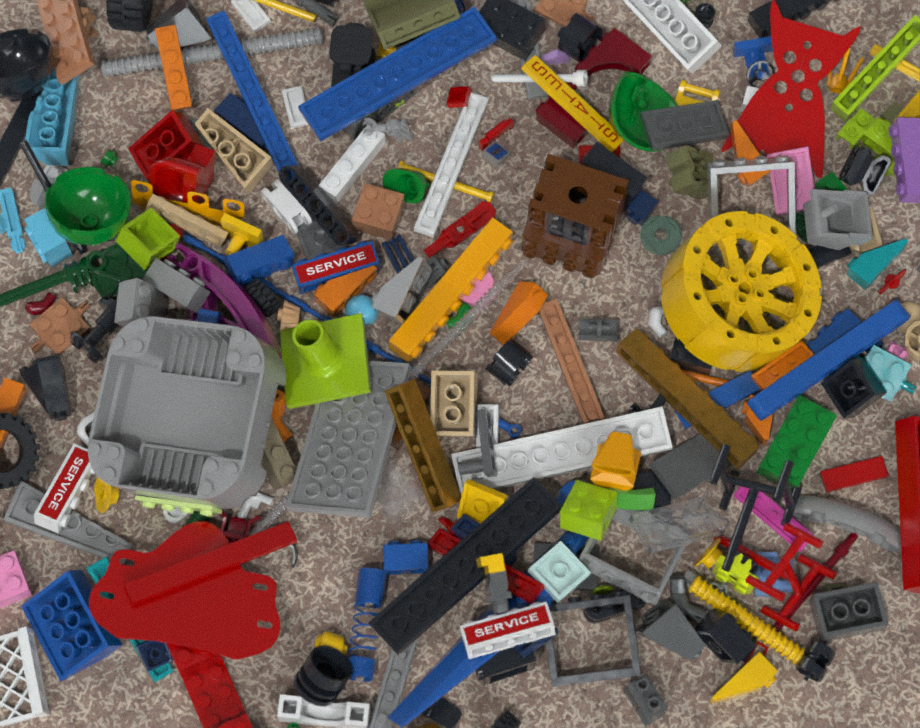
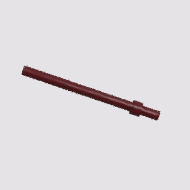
(840, 551)

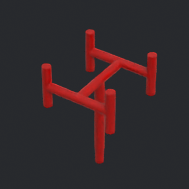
(786, 572)

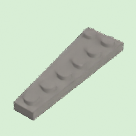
(77, 534)

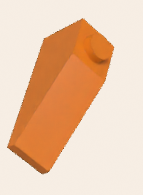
(745, 149)
(338, 291)
(518, 311)

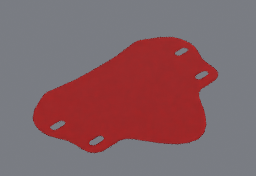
(206, 615)

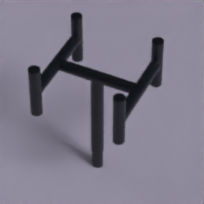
(729, 482)

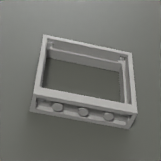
(760, 163)
(622, 579)

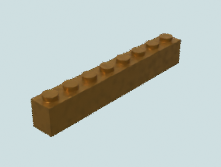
(687, 397)

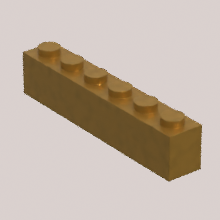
(423, 445)

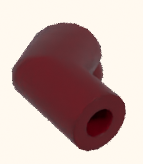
(39, 307)

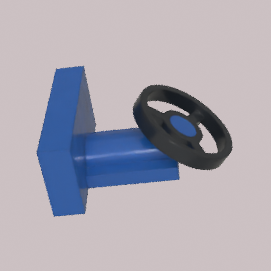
(755, 60)

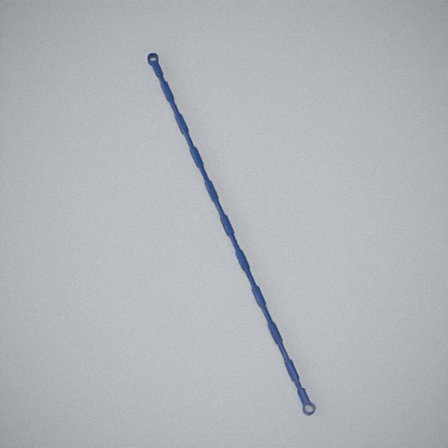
(305, 308)

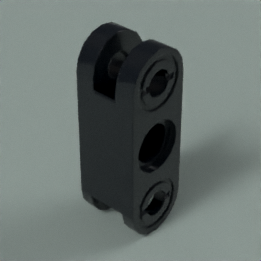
(607, 612)

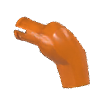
(277, 413)

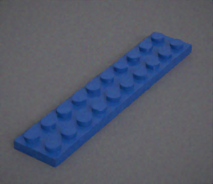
(397, 74)

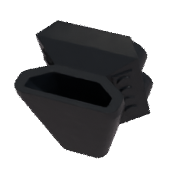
(864, 169)

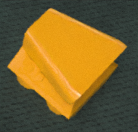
(616, 462)

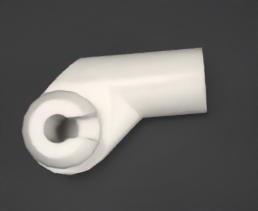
(655, 321)

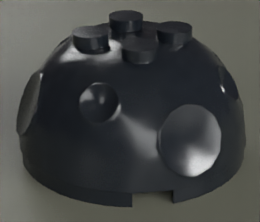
(24, 63)

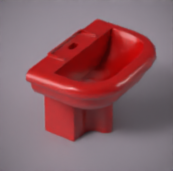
(176, 176)

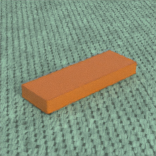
(782, 365)

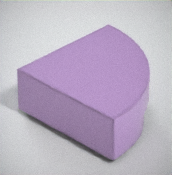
(555, 57)

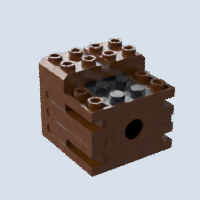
(573, 216)

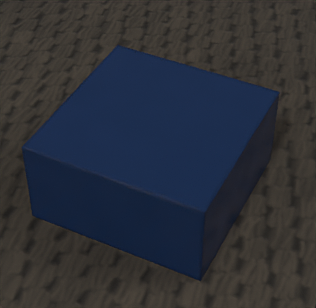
(154, 654)

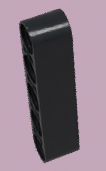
(309, 202)

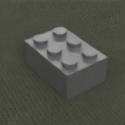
(848, 612)

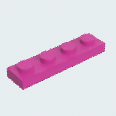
(772, 514)

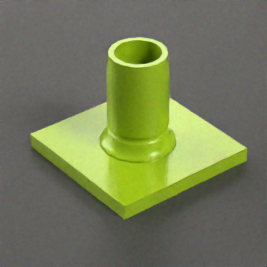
(325, 360)

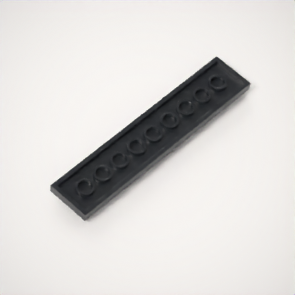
(458, 571)

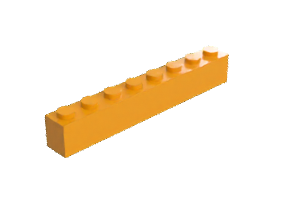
(450, 290)

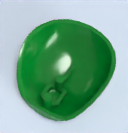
(630, 98)

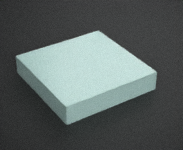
(559, 571)

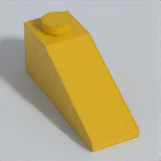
(750, 678)

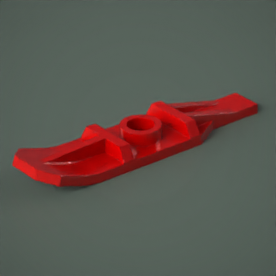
(470, 222)

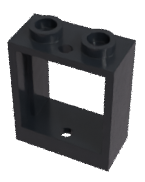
(505, 665)

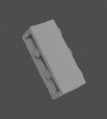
(177, 284)

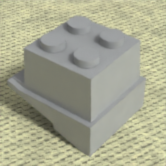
(837, 218)

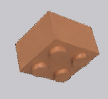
(378, 211)

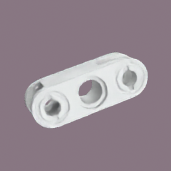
(285, 206)

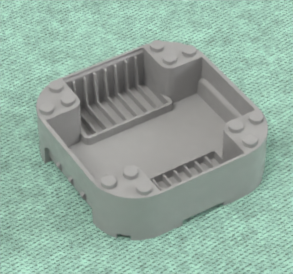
(185, 411)

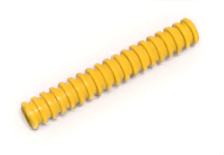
(747, 620)

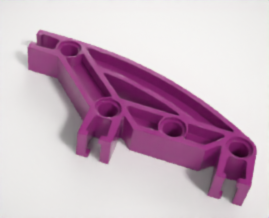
(230, 292)

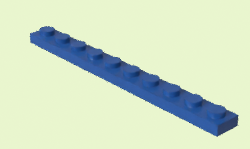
(251, 91)

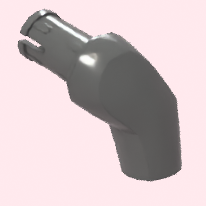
(679, 597)

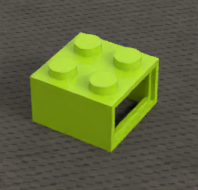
(148, 238)
(588, 510)

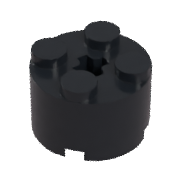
(578, 37)
(508, 361)

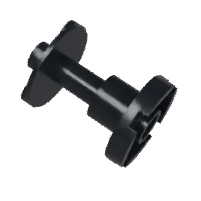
(105, 325)

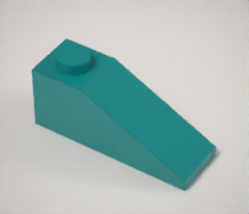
(873, 263)

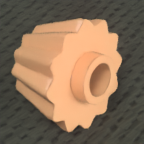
(288, 315)

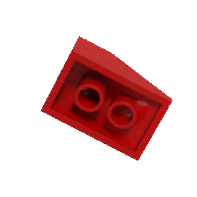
(167, 138)

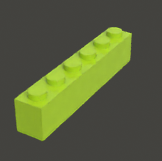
(877, 70)

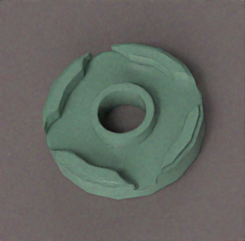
(658, 246)

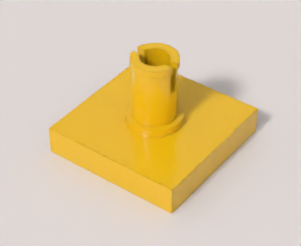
(240, 233)
(479, 501)

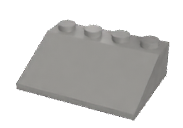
(401, 294)

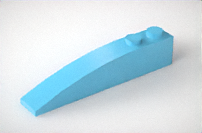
(52, 122)

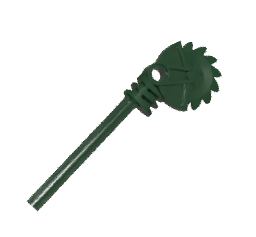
(116, 268)

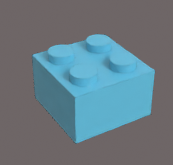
(47, 242)

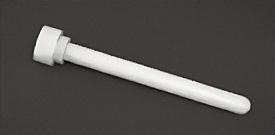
(579, 78)

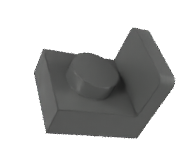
(440, 267)

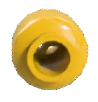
(332, 640)

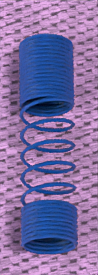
(369, 590)

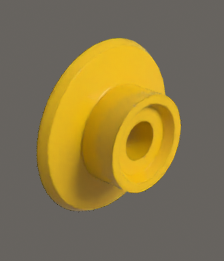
(105, 495)
(710, 555)

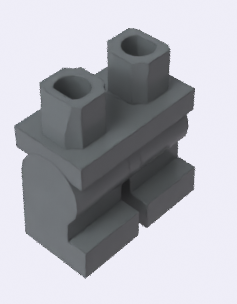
(650, 703)

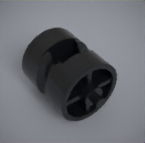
(815, 661)

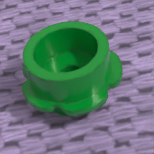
(109, 158)

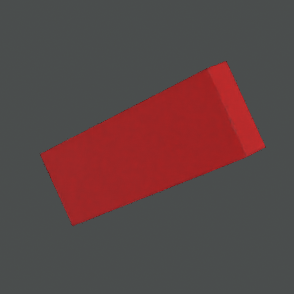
(854, 474)

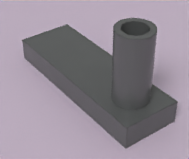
(487, 463)

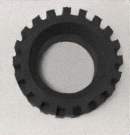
(27, 450)

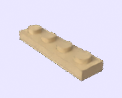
(187, 221)

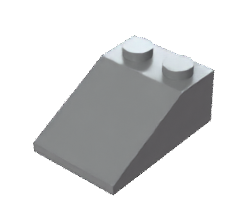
(138, 300)

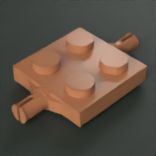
(562, 10)
(56, 324)

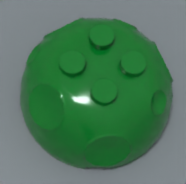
(87, 205)

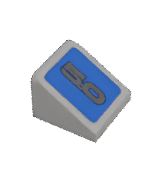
(495, 154)

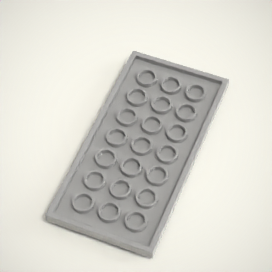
(348, 449)

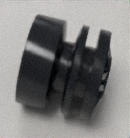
(322, 676)

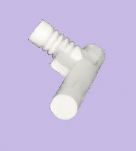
(254, 502)

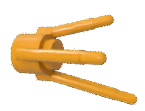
(838, 81)

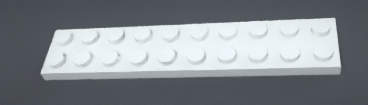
(565, 449)

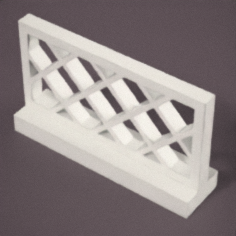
(33, 677)

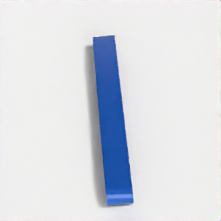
(828, 360)

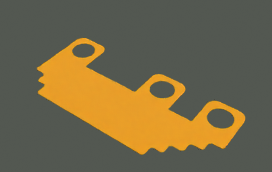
(210, 215)

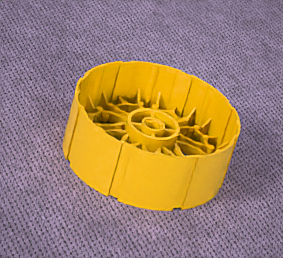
(703, 329)

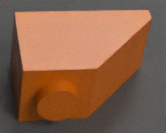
(760, 429)

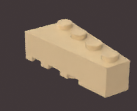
(239, 155)

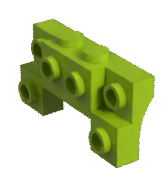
(871, 132)

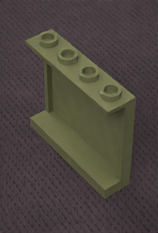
(405, 19)

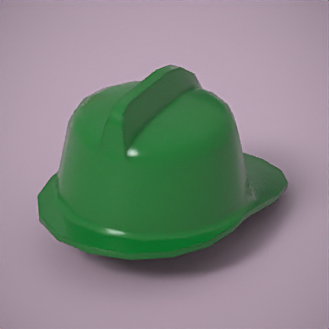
(409, 183)

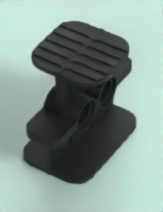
(350, 50)

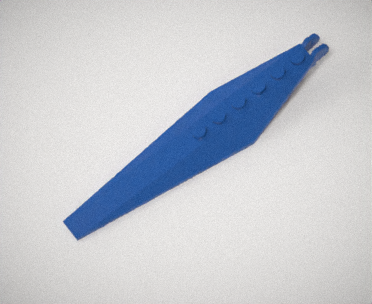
(455, 663)

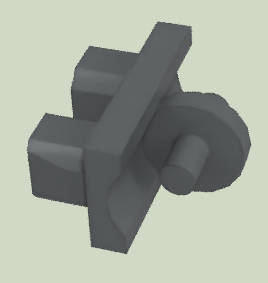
(598, 329)

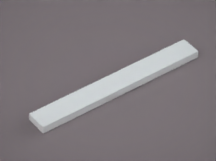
(451, 165)

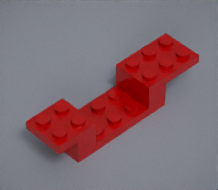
(209, 688)

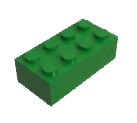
(797, 441)

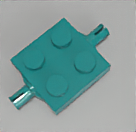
(889, 371)

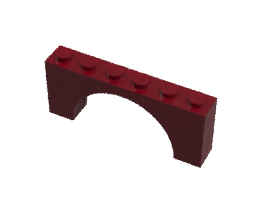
(612, 53)

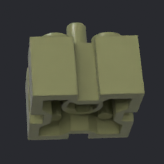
(690, 171)

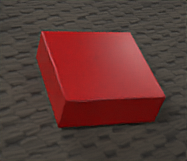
(458, 97)

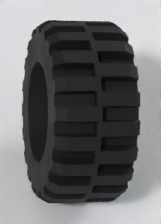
(129, 14)

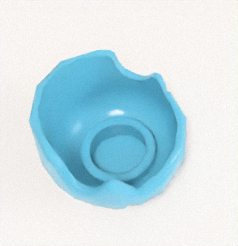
(362, 304)

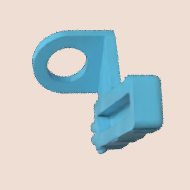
(10, 220)

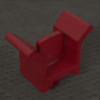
(237, 527)

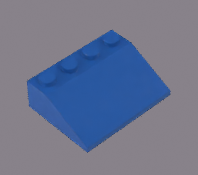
(66, 627)

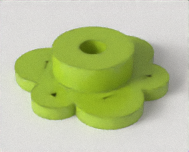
(602, 590)

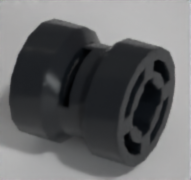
(705, 11)

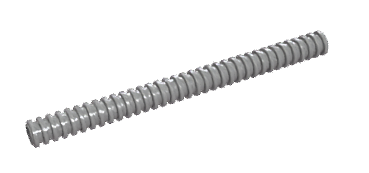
(213, 52)

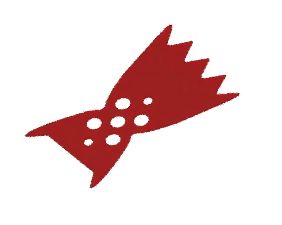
(765, 115)

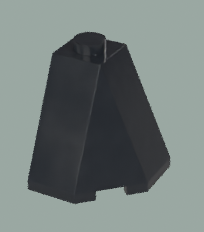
(49, 386)

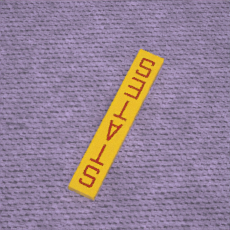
(572, 103)

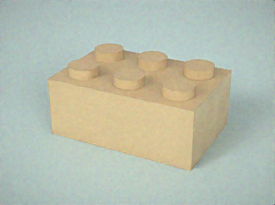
(454, 403)

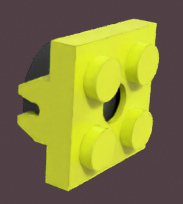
(740, 569)

